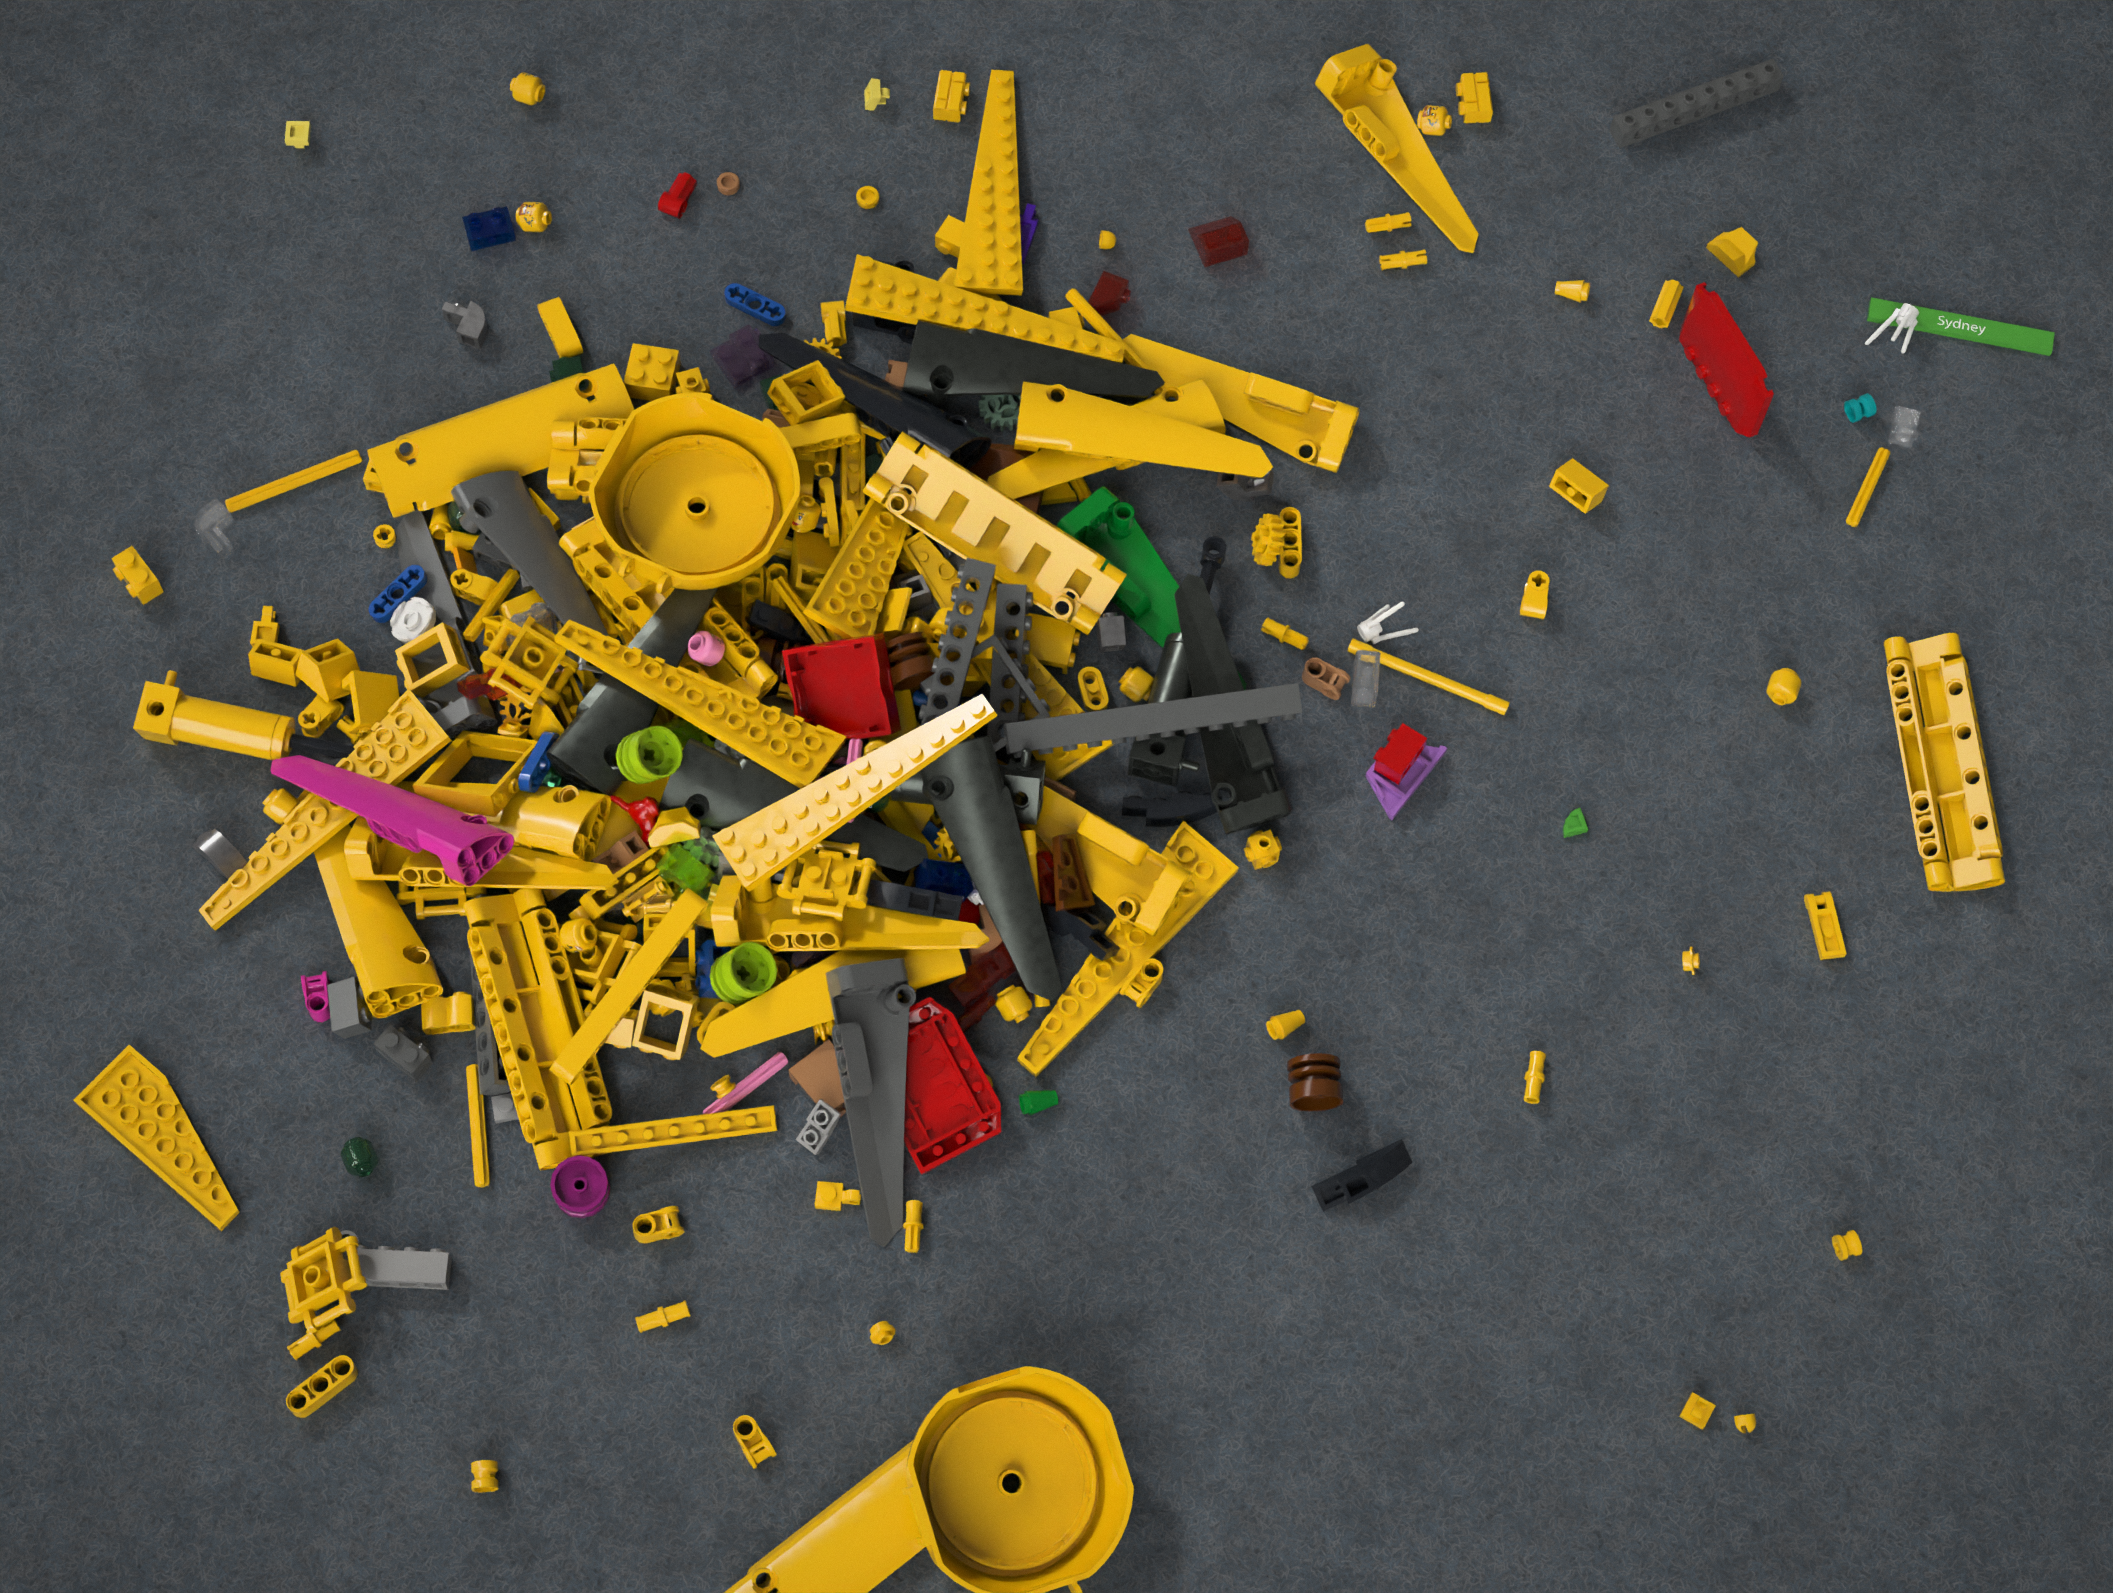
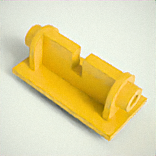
(653, 892)

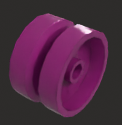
(581, 1202)

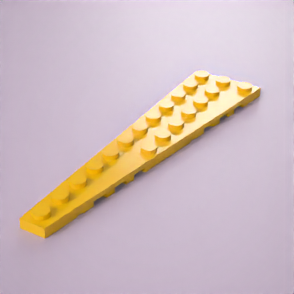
(991, 233)
(909, 297)
(860, 573)
(941, 580)
(757, 731)
(387, 754)
(796, 823)
(1102, 980)

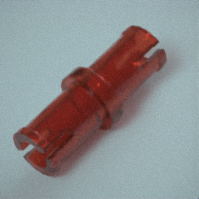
(974, 1013)

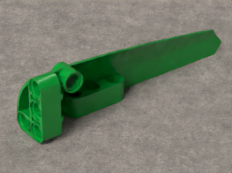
(1148, 587)

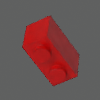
(1400, 753)

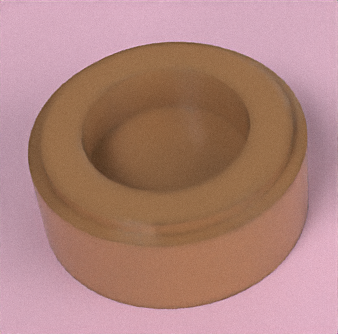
(728, 183)

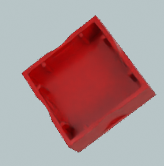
(844, 686)

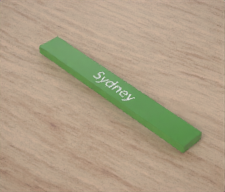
(1968, 328)

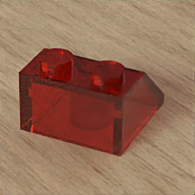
(1220, 240)

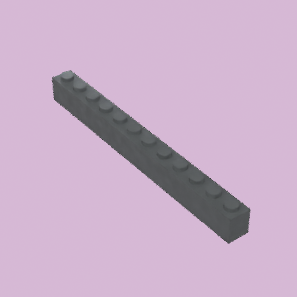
(1153, 718)

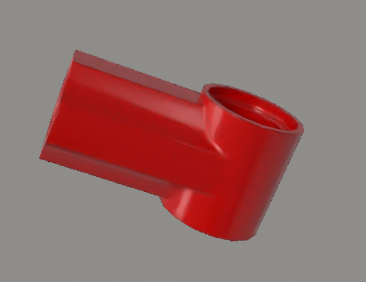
(675, 200)

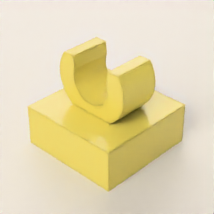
(875, 95)
(298, 133)

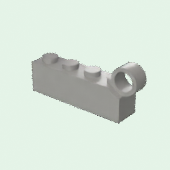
(403, 1268)

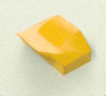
(1735, 250)
(674, 827)

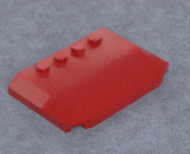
(1725, 362)
(946, 1090)

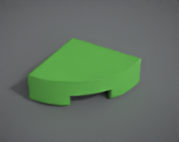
(1574, 824)

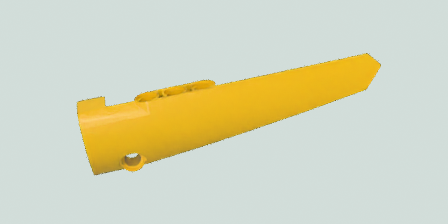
(1375, 113)
(1260, 405)
(1054, 467)
(549, 819)
(380, 859)
(1116, 862)
(769, 921)
(377, 935)
(806, 999)

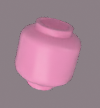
(706, 648)

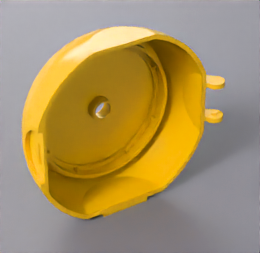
(687, 454)
(1069, 1495)

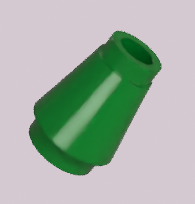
(1037, 1101)

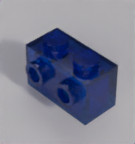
(489, 228)
(944, 878)

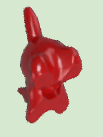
(643, 812)

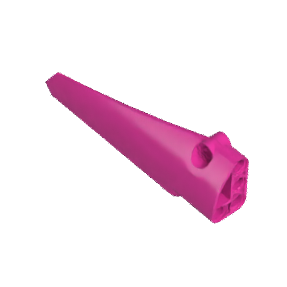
(461, 841)

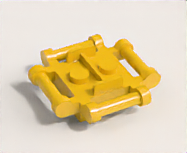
(529, 662)
(828, 880)
(425, 893)
(598, 965)
(322, 1276)

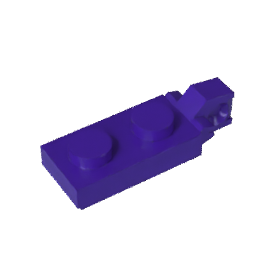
(1028, 228)

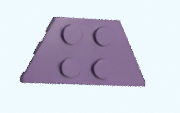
(1395, 796)

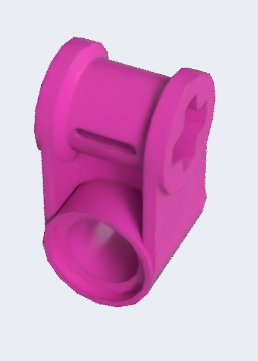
(316, 993)

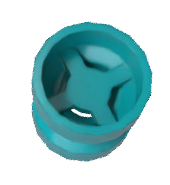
(1859, 408)

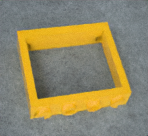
(457, 754)

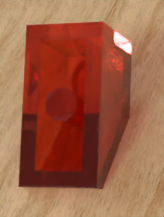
(1109, 294)

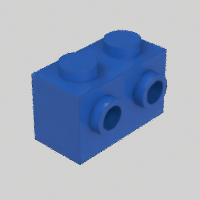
(704, 958)

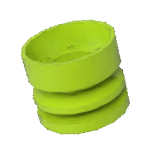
(649, 755)
(743, 973)

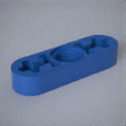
(759, 313)
(398, 583)
(537, 764)

